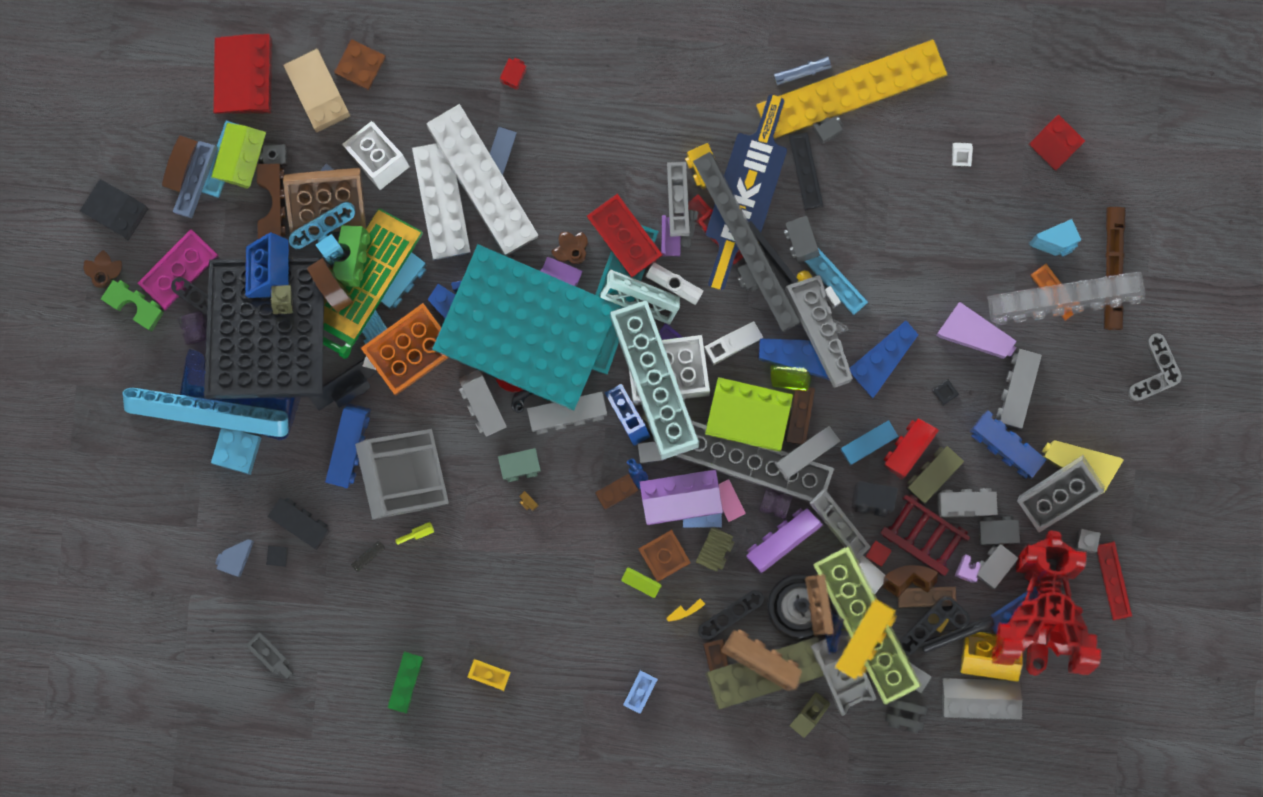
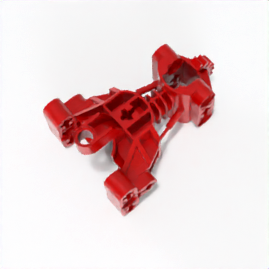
(1052, 618)

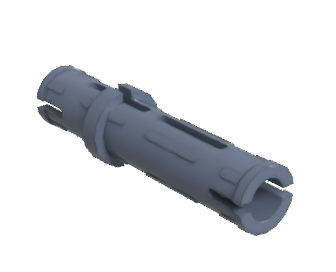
(810, 68)

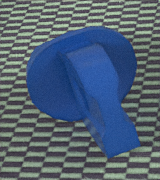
(636, 472)

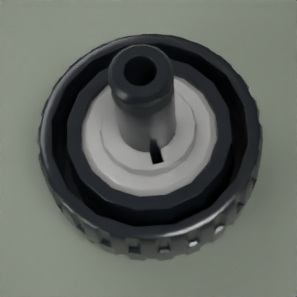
(790, 607)

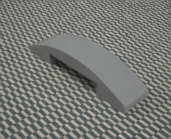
(807, 452)

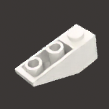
(732, 343)

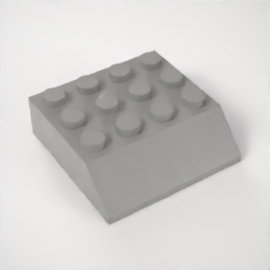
(401, 473)

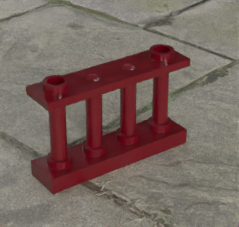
(907, 543)

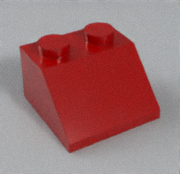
(1057, 142)

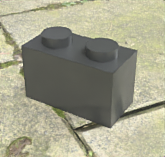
(802, 239)
(998, 532)

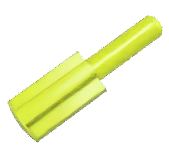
(417, 533)

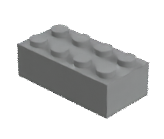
(1061, 493)

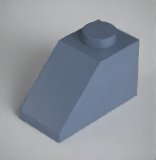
(234, 558)

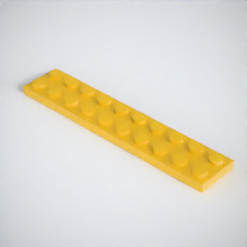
(858, 87)

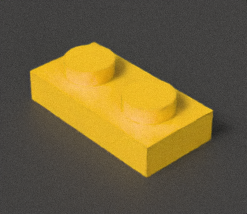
(489, 674)

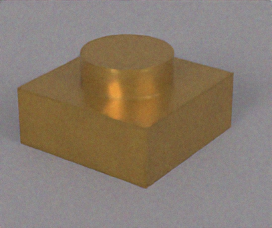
(527, 502)

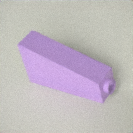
(975, 332)

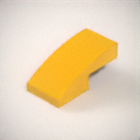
(680, 613)

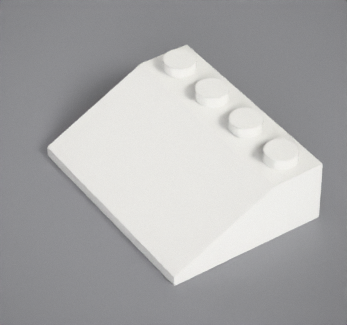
(688, 365)

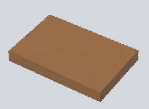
(819, 604)

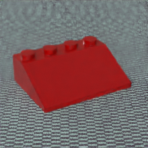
(243, 74)

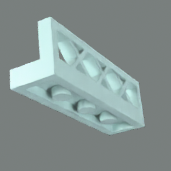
(641, 291)

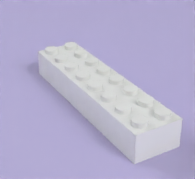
(482, 180)

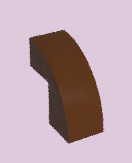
(178, 163)
(329, 285)
(901, 578)

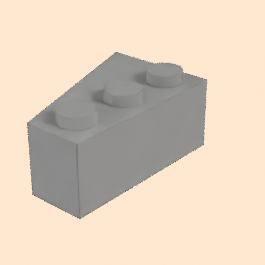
(481, 403)
(967, 503)

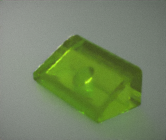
(790, 377)

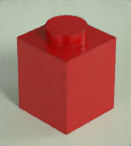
(513, 73)

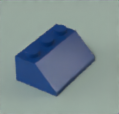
(266, 265)

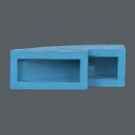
(869, 442)

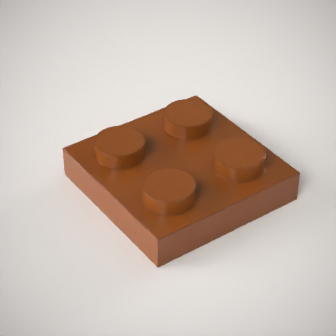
(360, 64)
(664, 555)

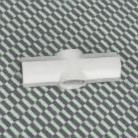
(663, 277)

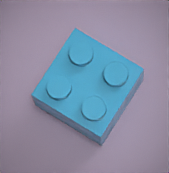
(236, 450)

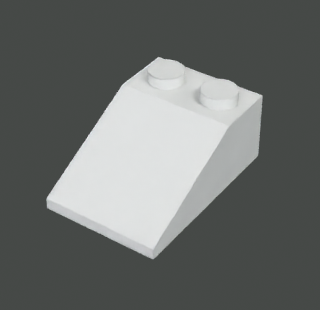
(376, 155)

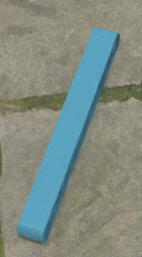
(205, 412)

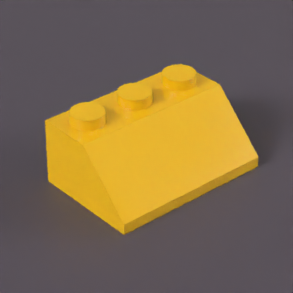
(977, 658)

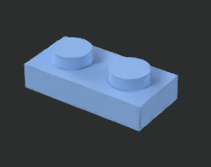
(704, 522)
(640, 692)

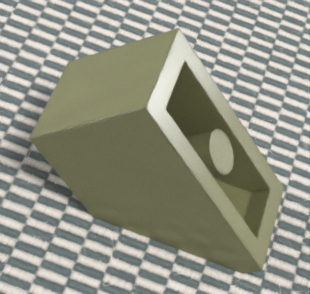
(810, 715)

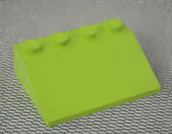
(749, 414)

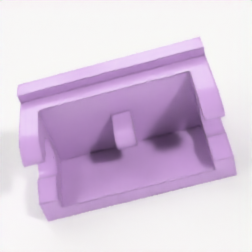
(966, 571)

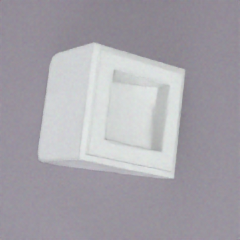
(962, 154)

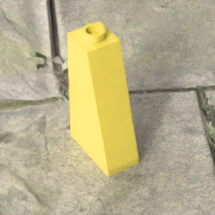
(1062, 454)

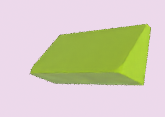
(641, 582)

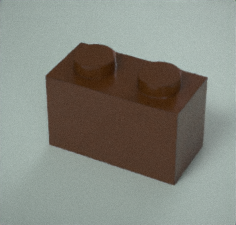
(616, 492)

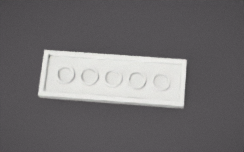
(441, 203)

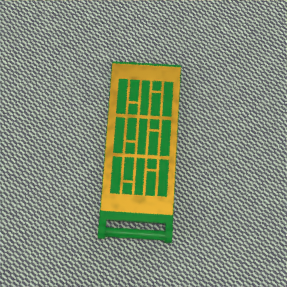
(386, 253)

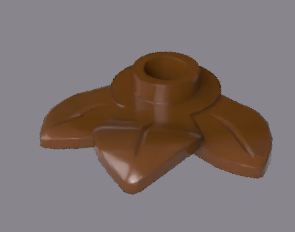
(569, 245)
(102, 267)

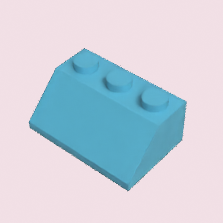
(1058, 239)

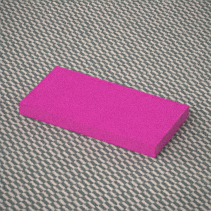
(185, 260)

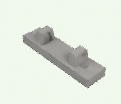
(678, 198)
(839, 524)

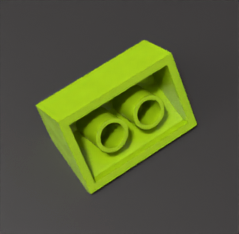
(238, 155)

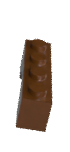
(270, 177)

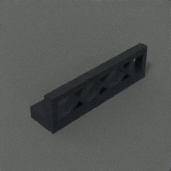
(782, 271)

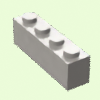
(1019, 389)
(557, 416)

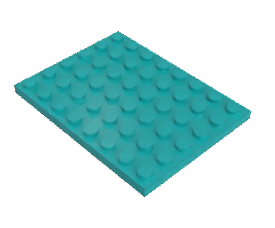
(525, 327)

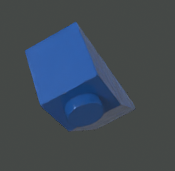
(627, 414)

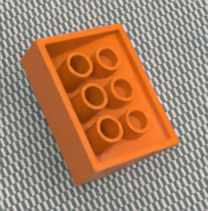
(405, 349)

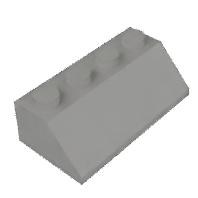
(981, 698)

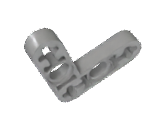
(1162, 376)

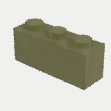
(934, 474)

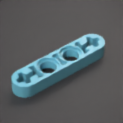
(323, 227)

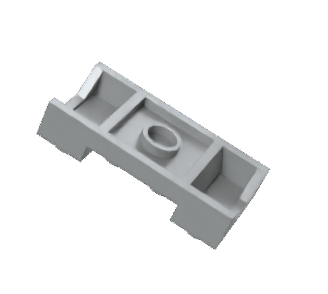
(844, 689)

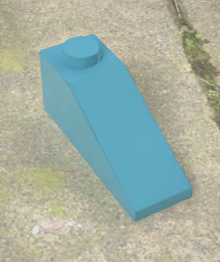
(330, 249)

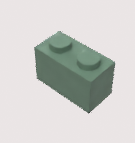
(519, 464)

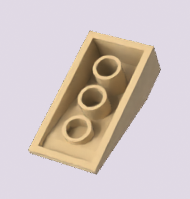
(316, 90)

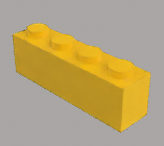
(865, 639)

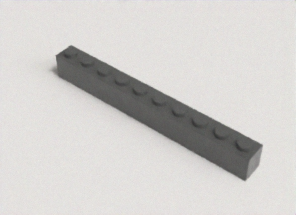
(747, 241)

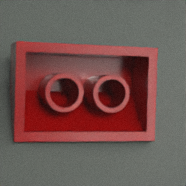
(909, 447)

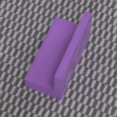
(669, 245)
(562, 271)

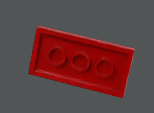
(624, 235)

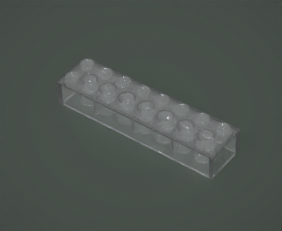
(1066, 297)

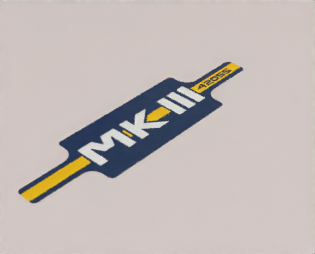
(753, 179)

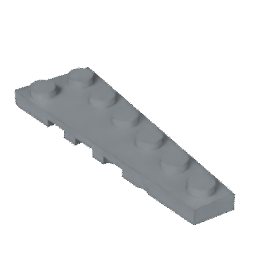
(815, 315)

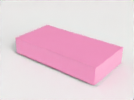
(730, 502)

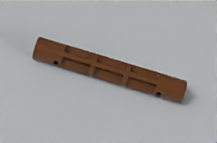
(1114, 261)

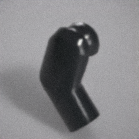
(518, 400)

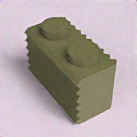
(714, 549)

